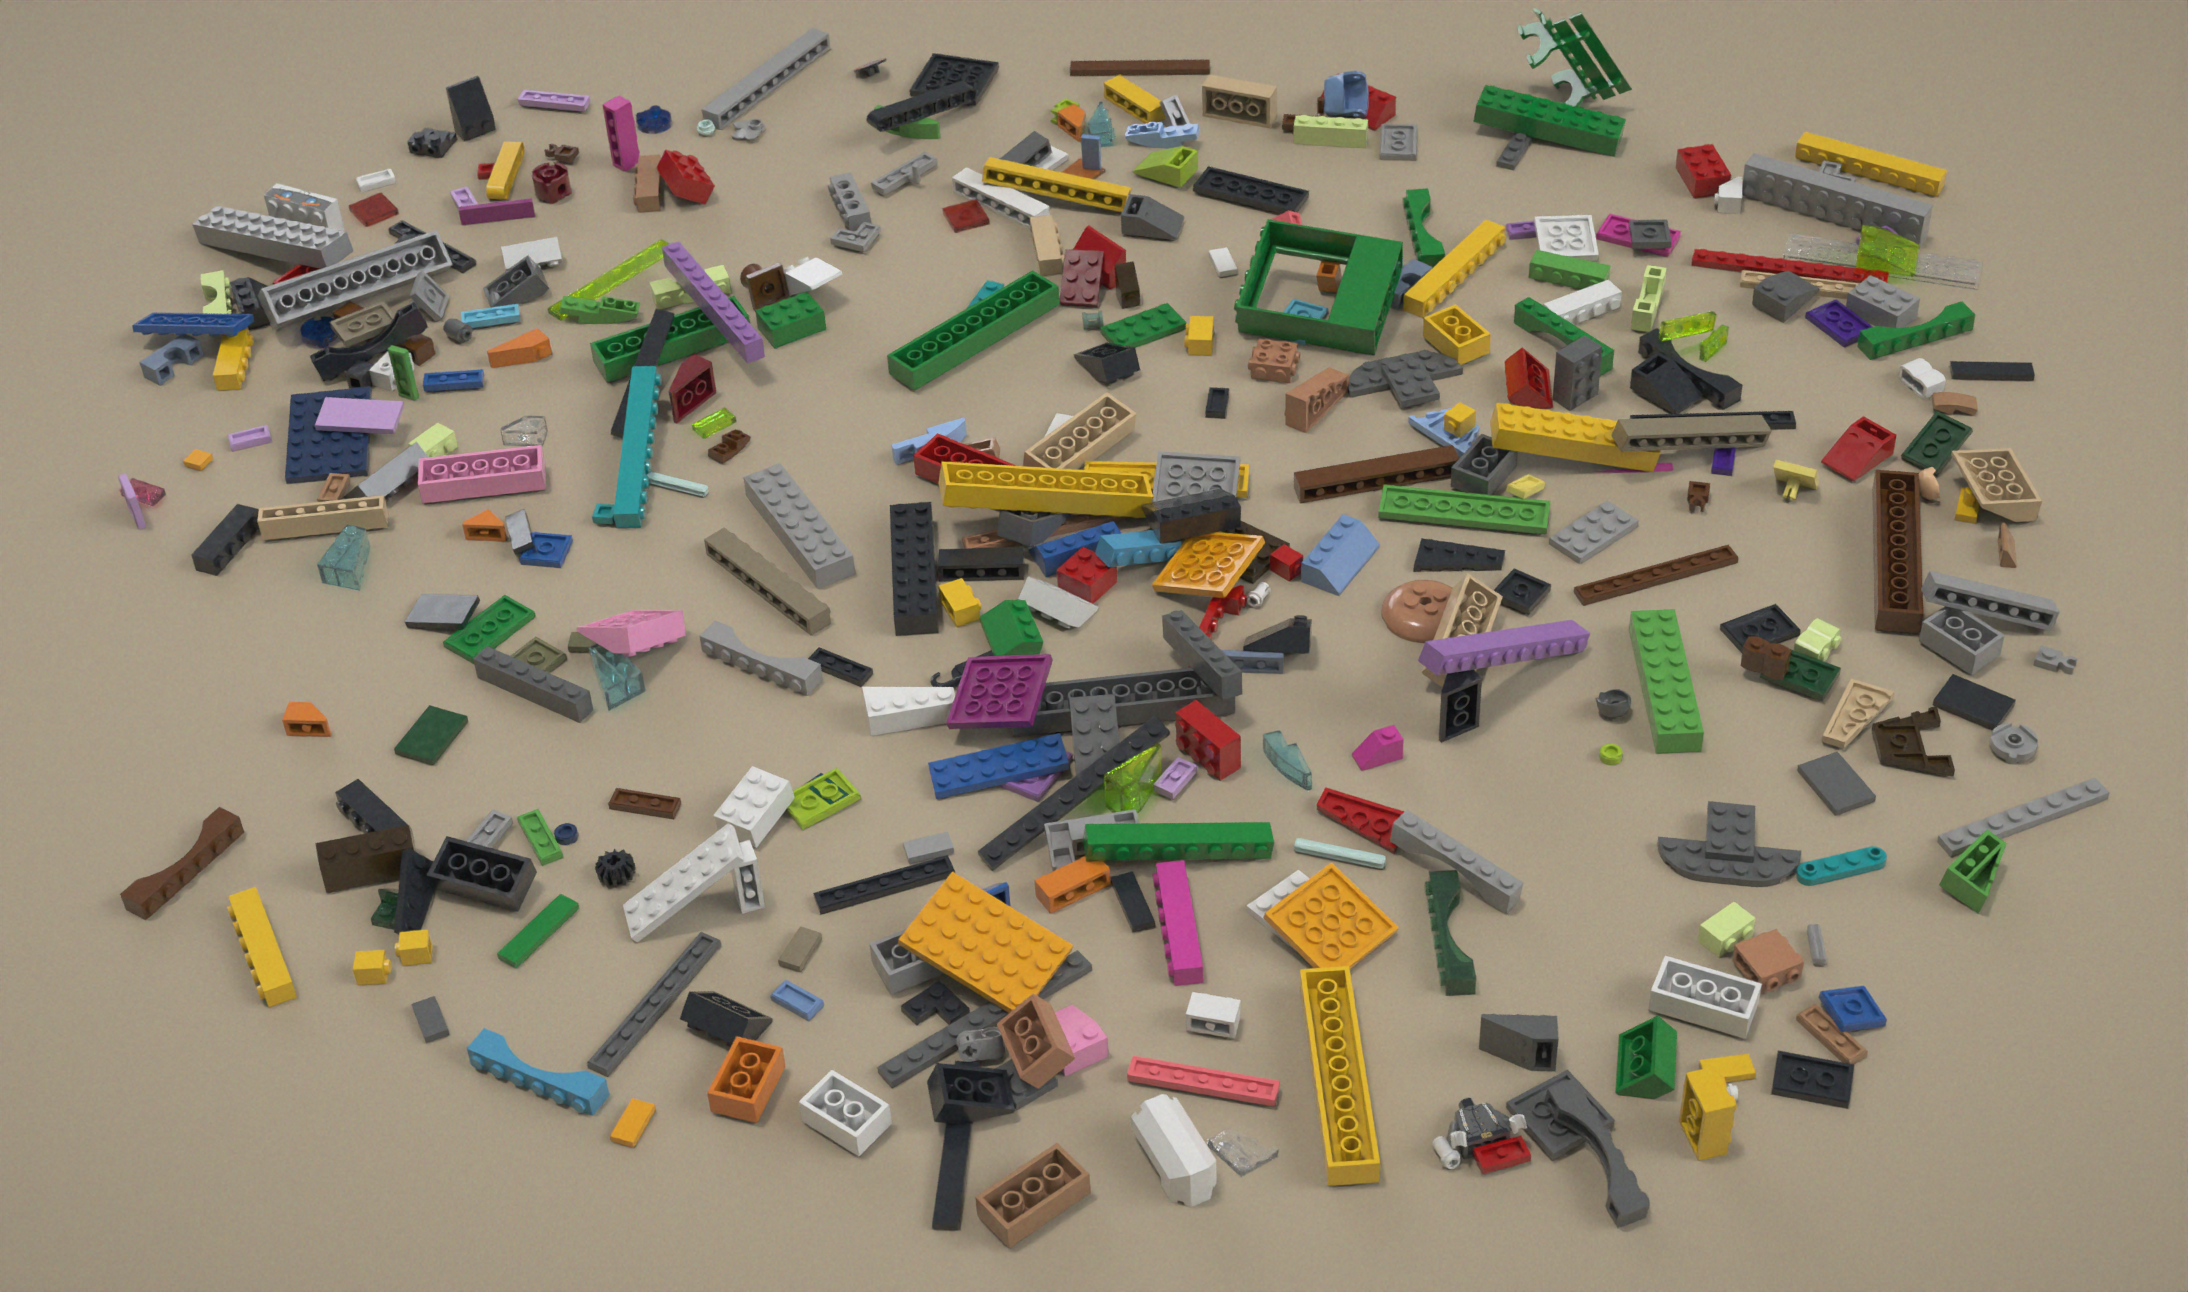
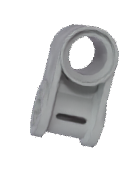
(983, 1044)

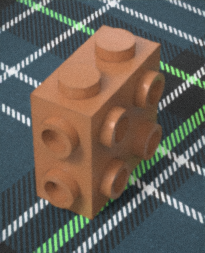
(1274, 360)
(1768, 960)

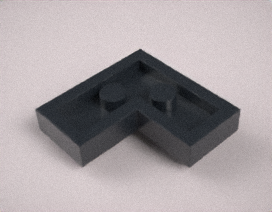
(934, 1000)

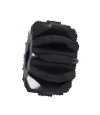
(615, 868)

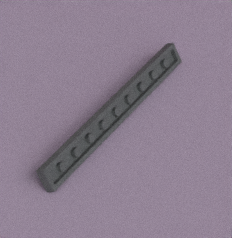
(988, 1015)

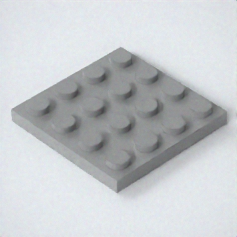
(1193, 473)

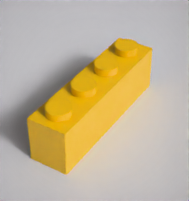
(1133, 100)
(232, 360)

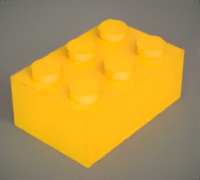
(1456, 334)
(1707, 1113)

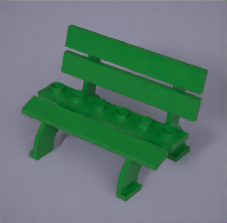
(1570, 42)

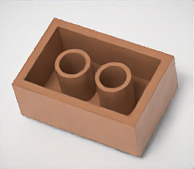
(1035, 1041)

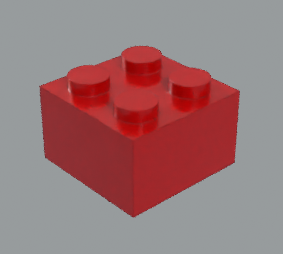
(1086, 576)

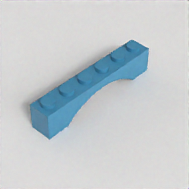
(576, 1089)

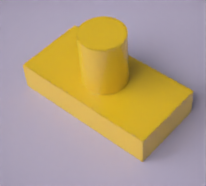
(1967, 506)

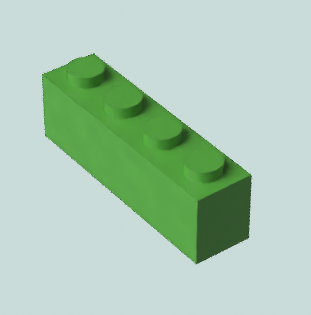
(1567, 270)

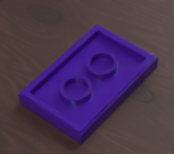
(1837, 322)

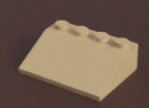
(1999, 483)

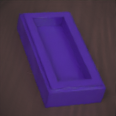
(1723, 461)

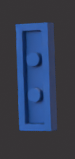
(453, 380)

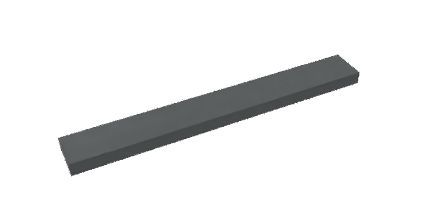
(653, 1004)

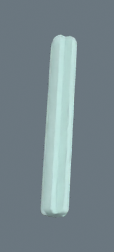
(678, 484)
(1340, 853)

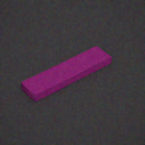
(496, 211)

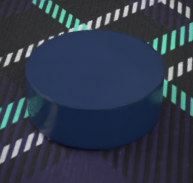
(566, 834)

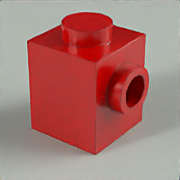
(1286, 562)

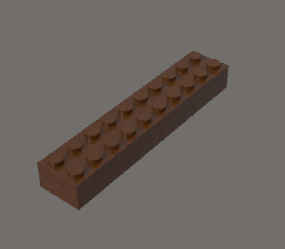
(1897, 552)

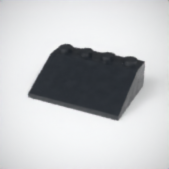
(1193, 515)

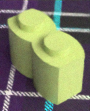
(1818, 640)

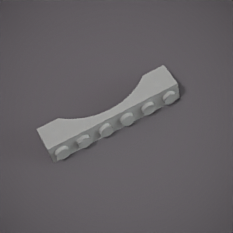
(794, 673)
(1492, 882)

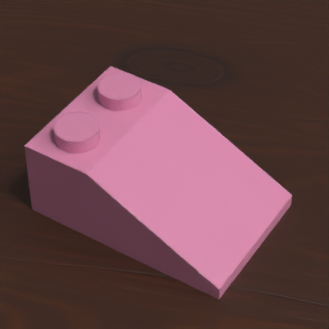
(1084, 1037)

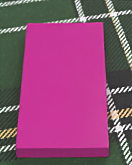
(1616, 231)

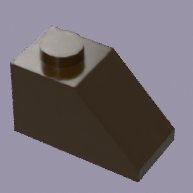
(1127, 285)

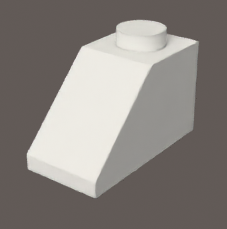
(1729, 196)

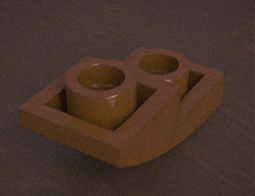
(731, 445)

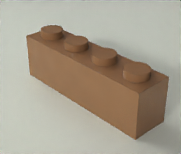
(647, 184)

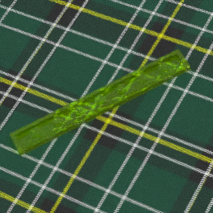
(615, 276)

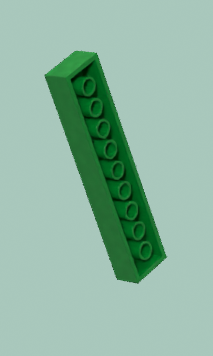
(973, 330)

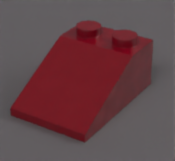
(691, 386)

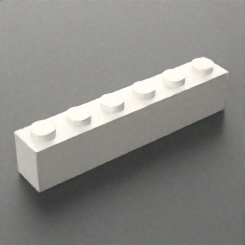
(998, 198)

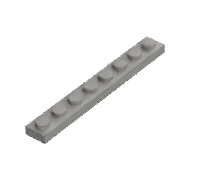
(2025, 815)

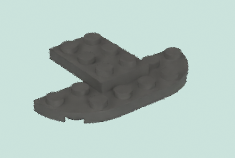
(1407, 375)
(1729, 851)

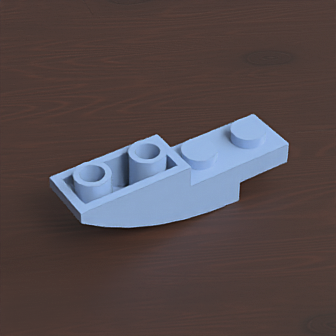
(1157, 136)
(905, 450)

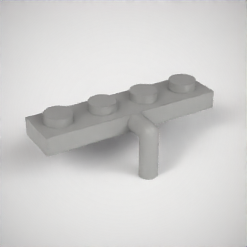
(906, 172)

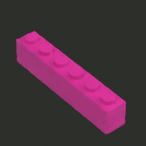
(1179, 923)

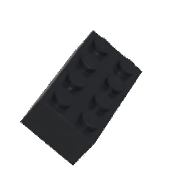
(482, 873)

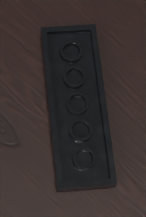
(1250, 191)

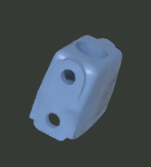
(1346, 95)

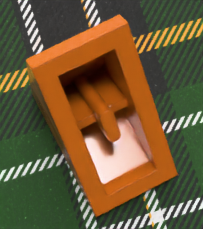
(484, 527)

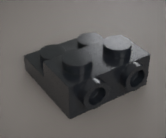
(431, 142)

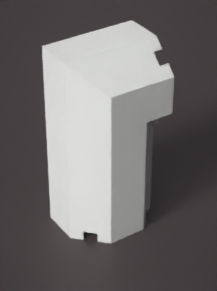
(1175, 1150)

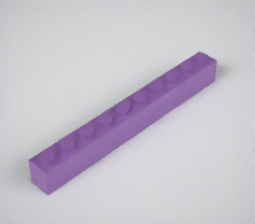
(713, 302)
(1503, 647)

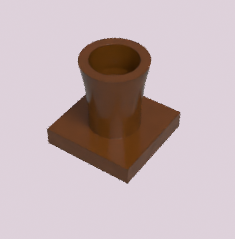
(764, 285)

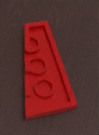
(1361, 815)

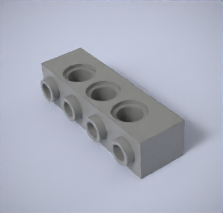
(849, 201)

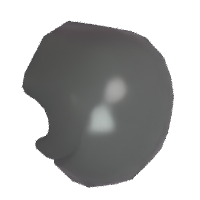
(1613, 703)

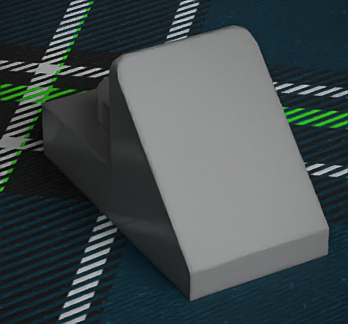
(1174, 112)

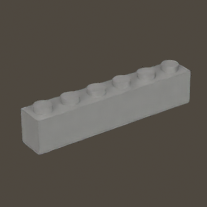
(1990, 600)

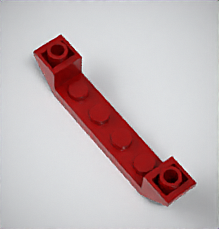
(1218, 606)

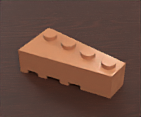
(1314, 398)

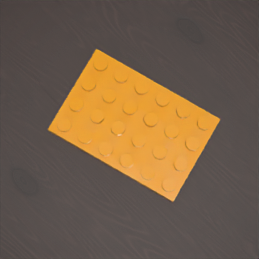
(984, 944)

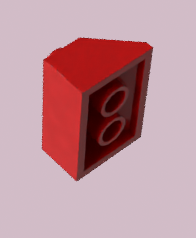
(1113, 253)
(1528, 381)

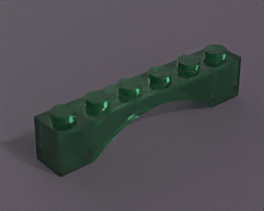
(1457, 968)

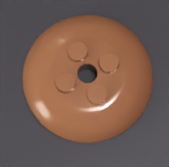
(1416, 609)

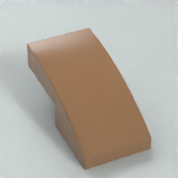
(1949, 401)

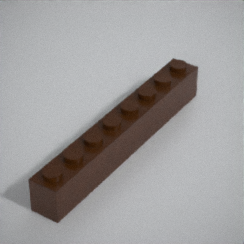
(1374, 474)

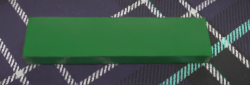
(538, 930)

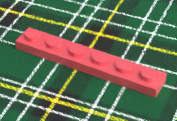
(1203, 1081)

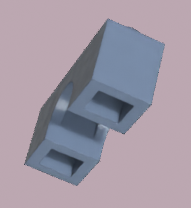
(1410, 275)
(180, 350)

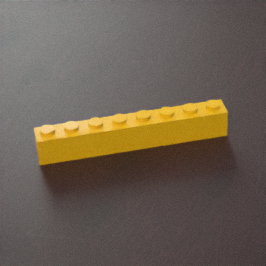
(1872, 164)
(1055, 184)
(1454, 268)

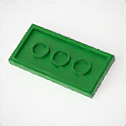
(489, 628)

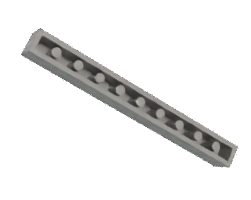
(766, 78)

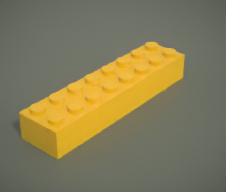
(1564, 437)

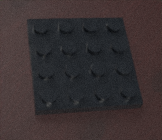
(947, 69)

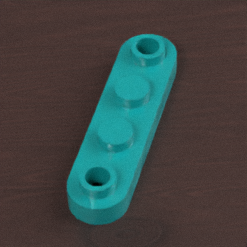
(1841, 866)

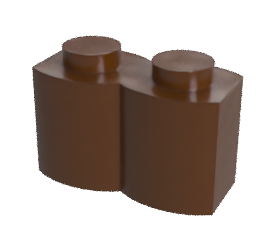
(1765, 657)

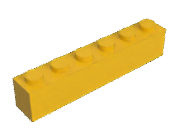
(261, 946)

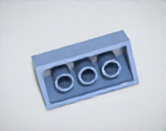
(1339, 556)

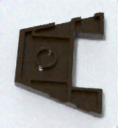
(1901, 743)

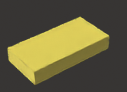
(1525, 486)

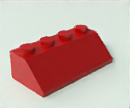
(1380, 107)

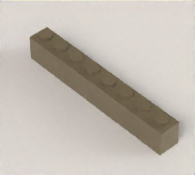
(1691, 433)
(768, 581)

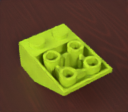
(1169, 165)

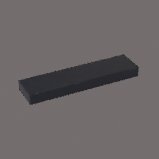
(1992, 370)

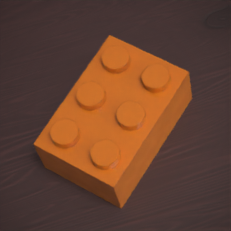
(746, 1079)

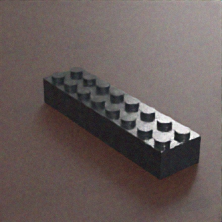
(913, 569)

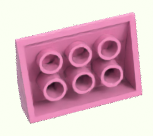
(636, 630)

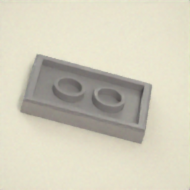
(1398, 142)

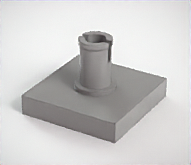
(429, 296)

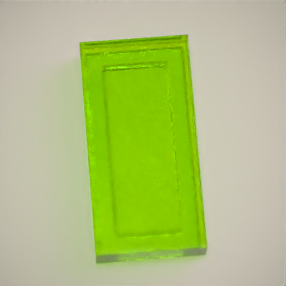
(714, 423)

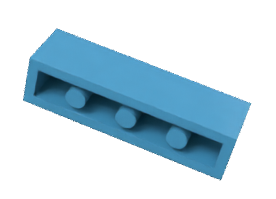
(1134, 548)

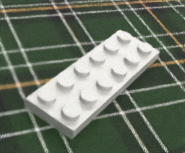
(683, 882)

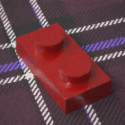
(1502, 1154)

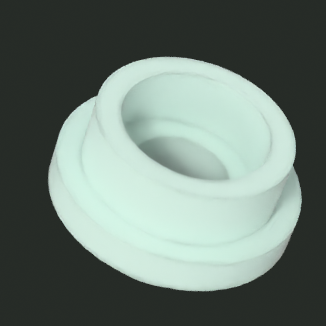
(705, 127)

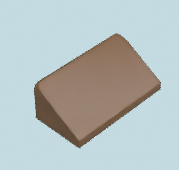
(2006, 547)

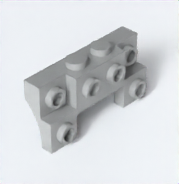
(1066, 836)

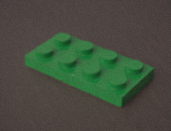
(1144, 327)

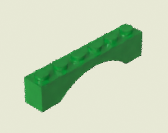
(1417, 209)
(1536, 317)
(1885, 340)

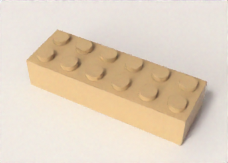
(1083, 436)
(1467, 612)

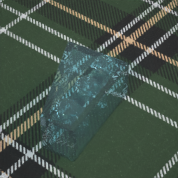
(345, 558)
(616, 676)

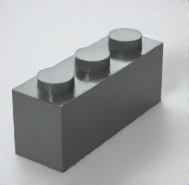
(1030, 150)

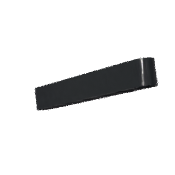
(921, 106)

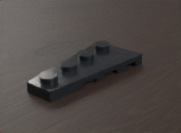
(413, 892)

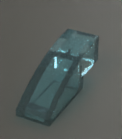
(1287, 759)

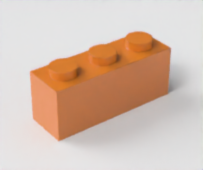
(1071, 883)

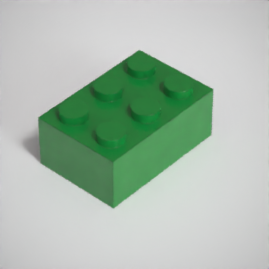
(790, 319)

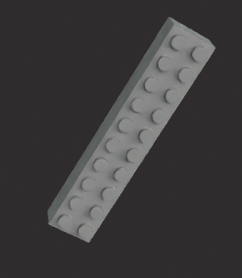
(1833, 198)
(272, 237)
(353, 280)

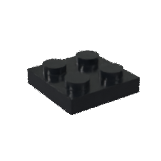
(1522, 591)

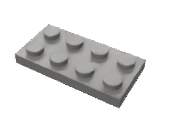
(1593, 532)

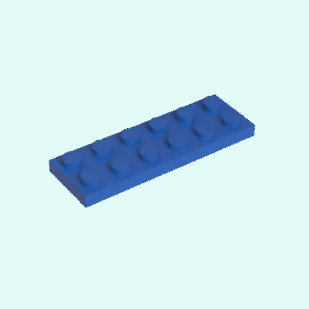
(193, 323)
(998, 766)

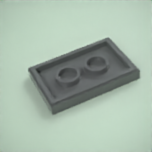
(1836, 783)

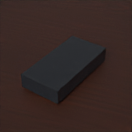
(1217, 403)

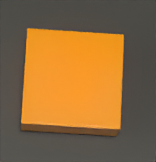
(198, 460)

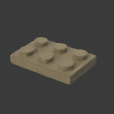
(362, 324)

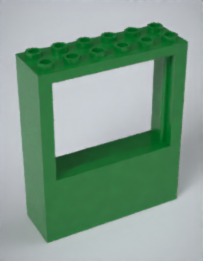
(1361, 299)

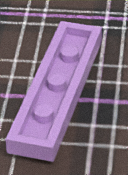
(554, 100)

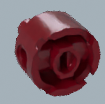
(551, 182)

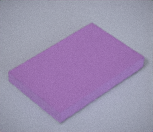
(1035, 787)

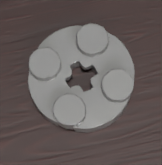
(2009, 751)

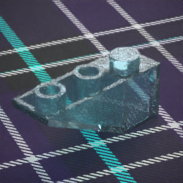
(1101, 126)

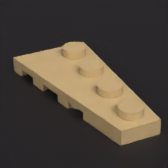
(1856, 709)

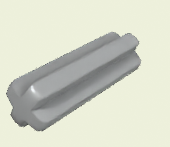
(1816, 944)

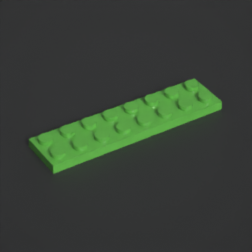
(1464, 509)

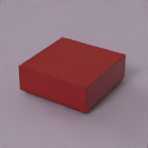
(485, 170)

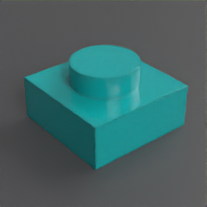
(603, 514)

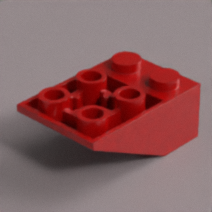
(1860, 449)

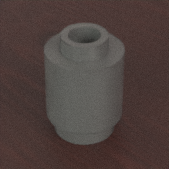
(457, 330)

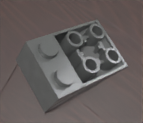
(1150, 218)
(1521, 1039)

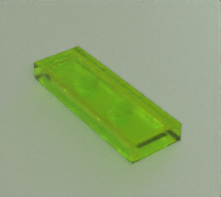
(1687, 326)

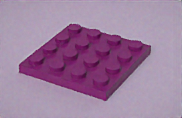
(999, 691)

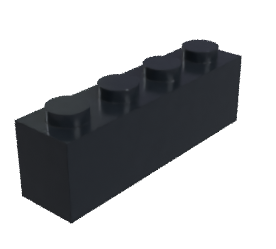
(226, 540)
(981, 564)
(366, 808)

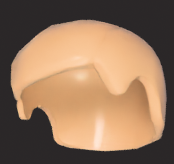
(1928, 484)

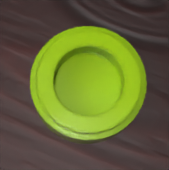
(1610, 754)

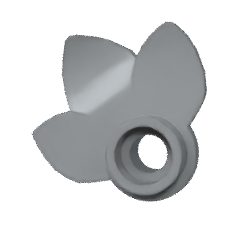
(748, 129)

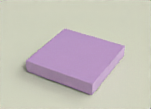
(132, 501)

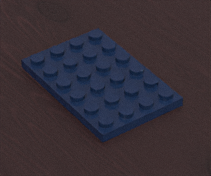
(317, 453)

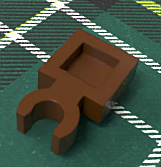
(563, 153)
(1698, 494)

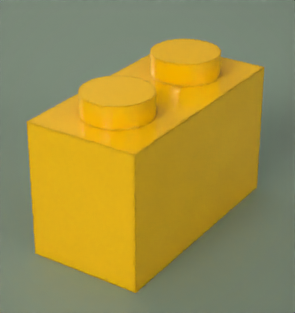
(1200, 335)
(959, 602)

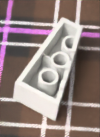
(906, 707)

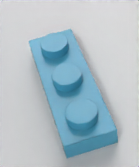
(491, 316)

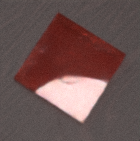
(373, 209)
(965, 216)

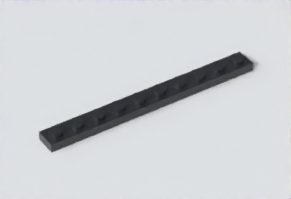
(1070, 794)

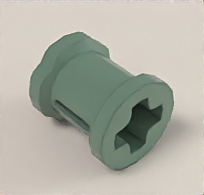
(1086, 317)

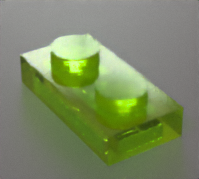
(1713, 343)

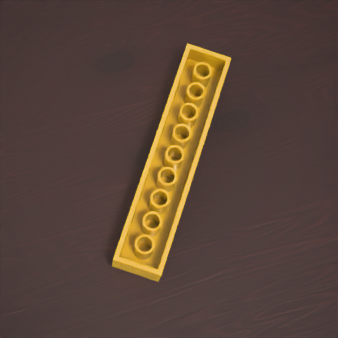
(1043, 489)
(1339, 1077)

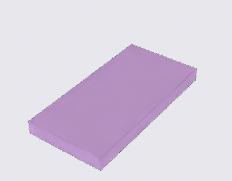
(359, 415)

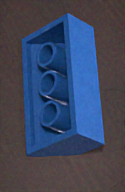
(1056, 552)

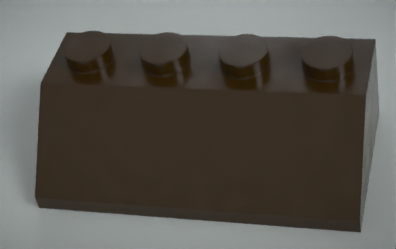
(363, 858)

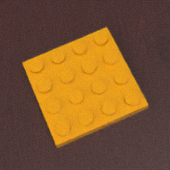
(1208, 564)
(1330, 920)

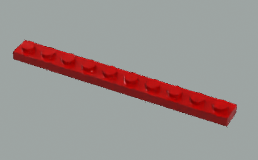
(1739, 262)

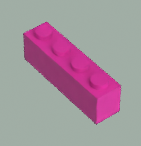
(621, 133)

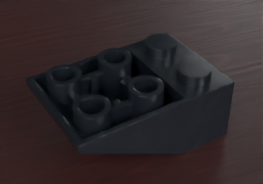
(1664, 383)

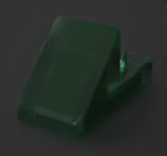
(386, 911)

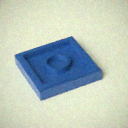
(549, 550)
(1852, 1008)

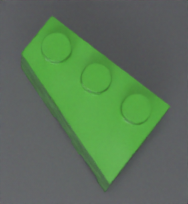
(1974, 871)

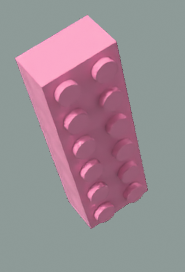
(481, 474)

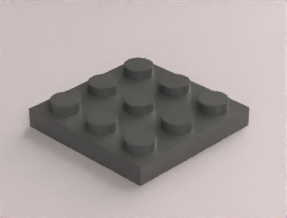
(1541, 1125)

